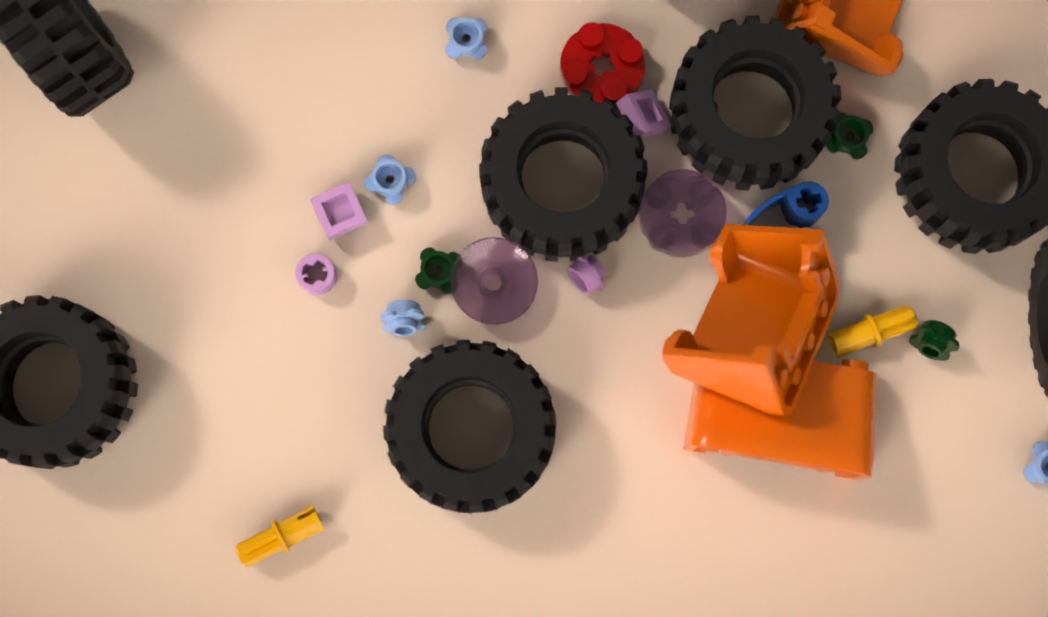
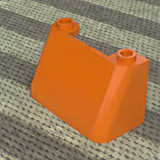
(849, 30)
(762, 316)
(825, 432)

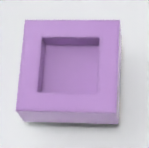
(645, 113)
(339, 211)

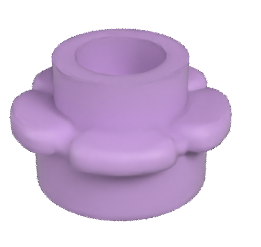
(587, 274)

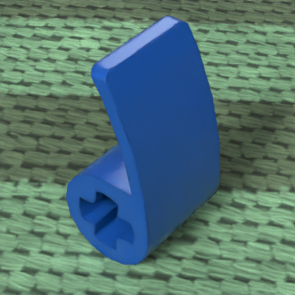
(788, 199)

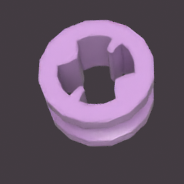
(313, 261)

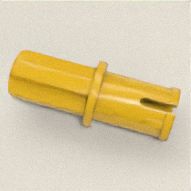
(872, 330)
(279, 536)

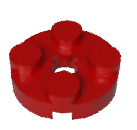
(600, 41)

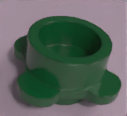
(860, 130)
(430, 260)
(935, 340)

